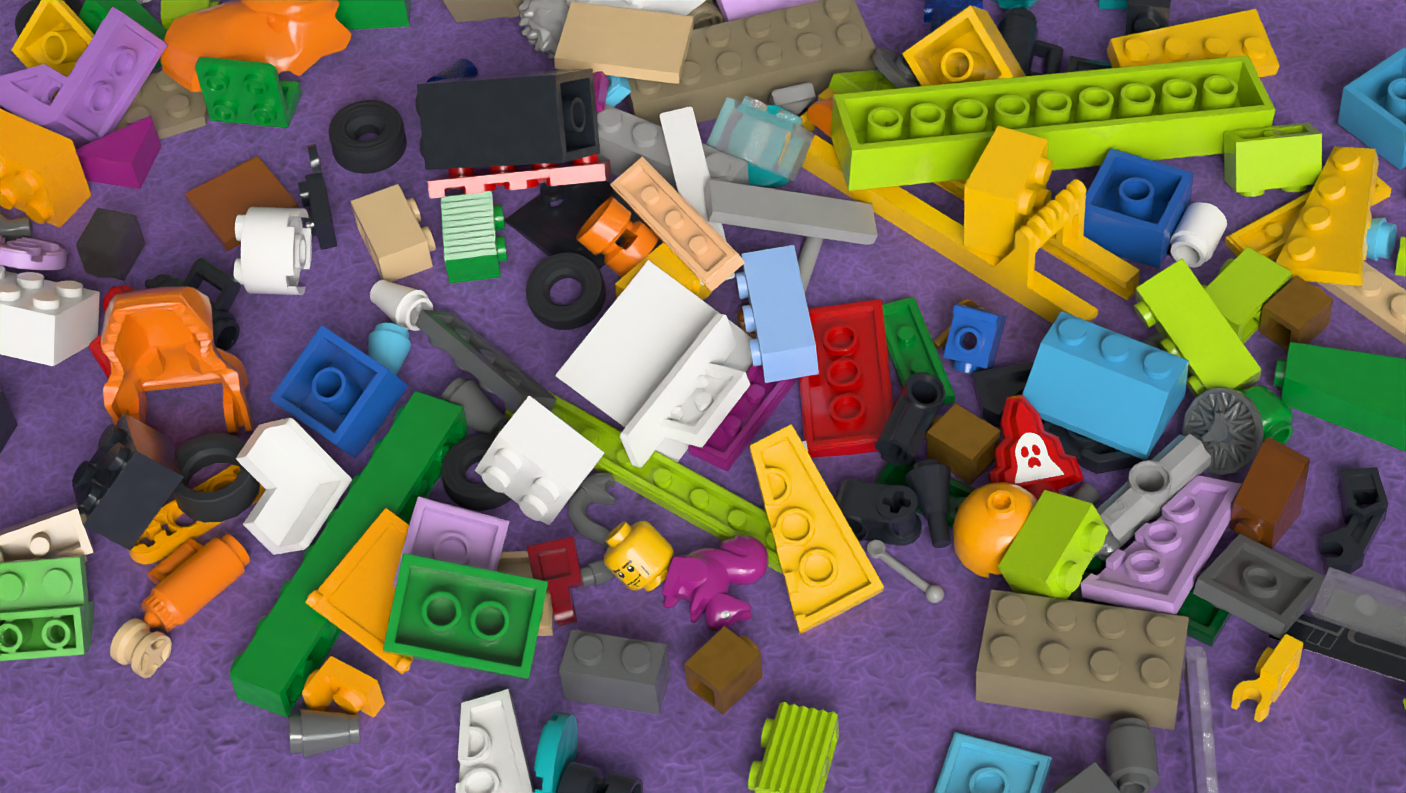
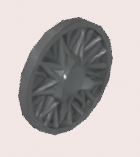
(895, 68)
(1227, 427)

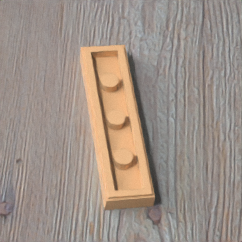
(677, 224)

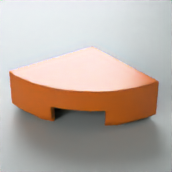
(821, 115)

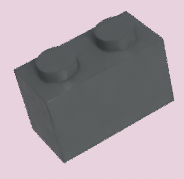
(615, 671)

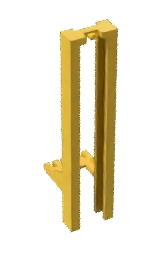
(1055, 229)

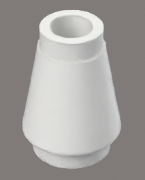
(400, 303)

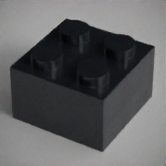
(126, 481)

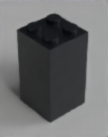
(508, 119)

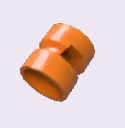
(604, 229)

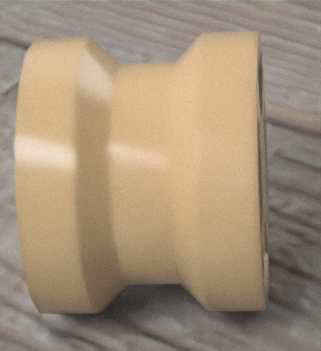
(140, 647)

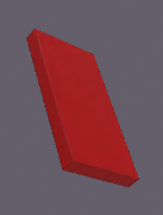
(853, 391)

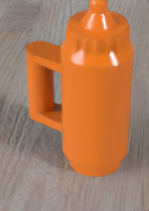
(192, 580)

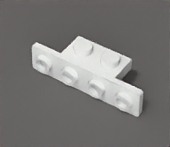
(691, 397)

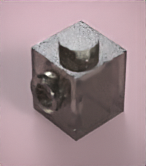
(110, 244)

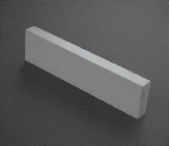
(790, 212)

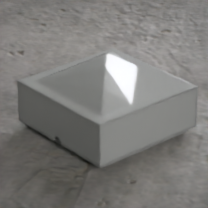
(794, 98)

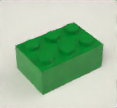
(465, 617)

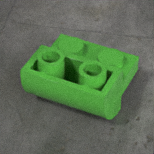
(44, 608)

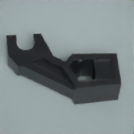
(1352, 542)

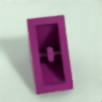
(121, 156)

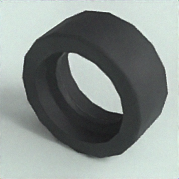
(223, 503)

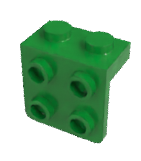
(246, 92)

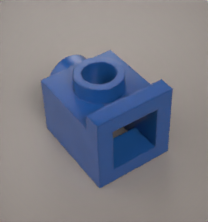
(987, 328)

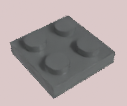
(1259, 586)

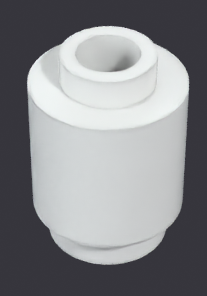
(1198, 234)

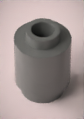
(1132, 756)

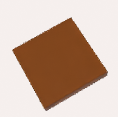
(233, 194)

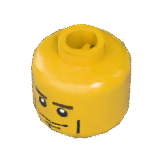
(638, 555)

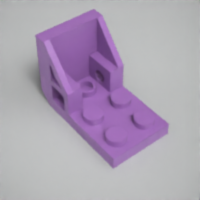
(97, 88)

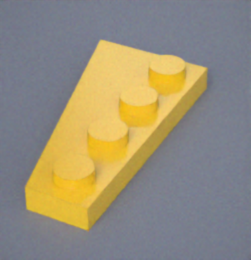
(1199, 40)
(1333, 225)
(813, 541)

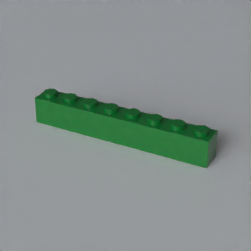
(293, 635)

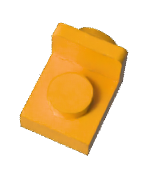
(345, 685)

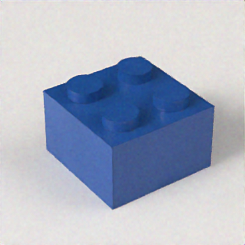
(1136, 206)
(339, 392)

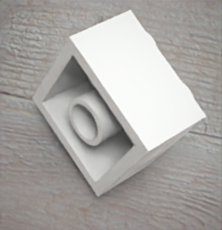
(538, 461)

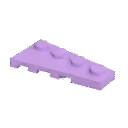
(1168, 553)

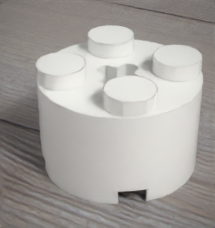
(272, 250)

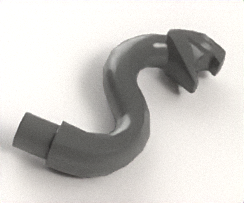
(592, 492)

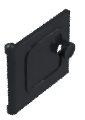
(556, 227)

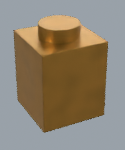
(1296, 314)
(962, 443)
(724, 669)

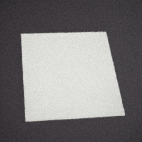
(640, 345)

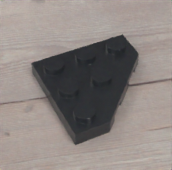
(997, 384)

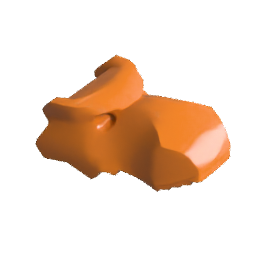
(266, 31)
(167, 342)

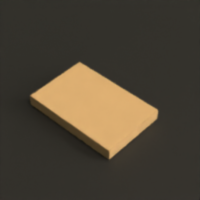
(624, 42)

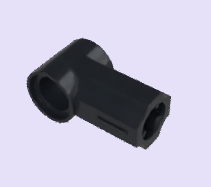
(910, 418)

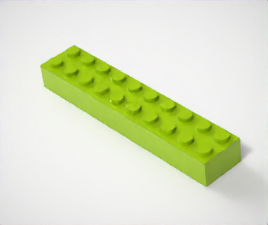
(1139, 110)

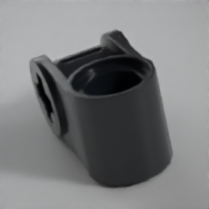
(874, 509)

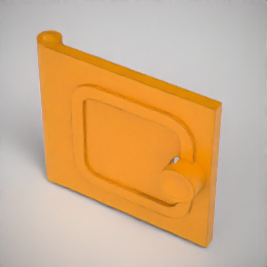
(361, 588)

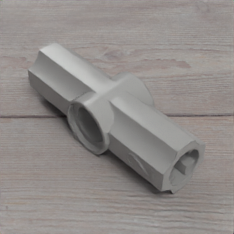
(1152, 486)

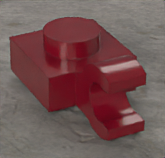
(560, 567)

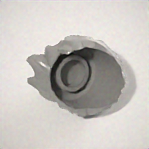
(543, 23)

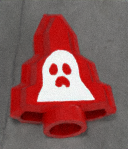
(1031, 454)

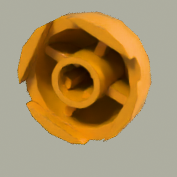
(989, 524)

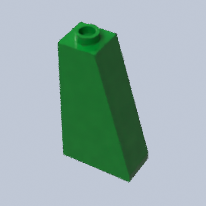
(1347, 390)

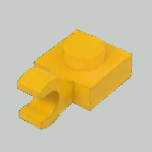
(1275, 672)

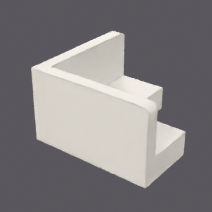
(298, 482)

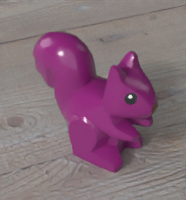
(706, 576)

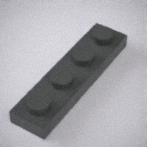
(482, 359)

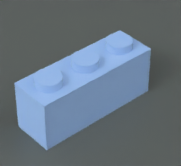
(777, 314)

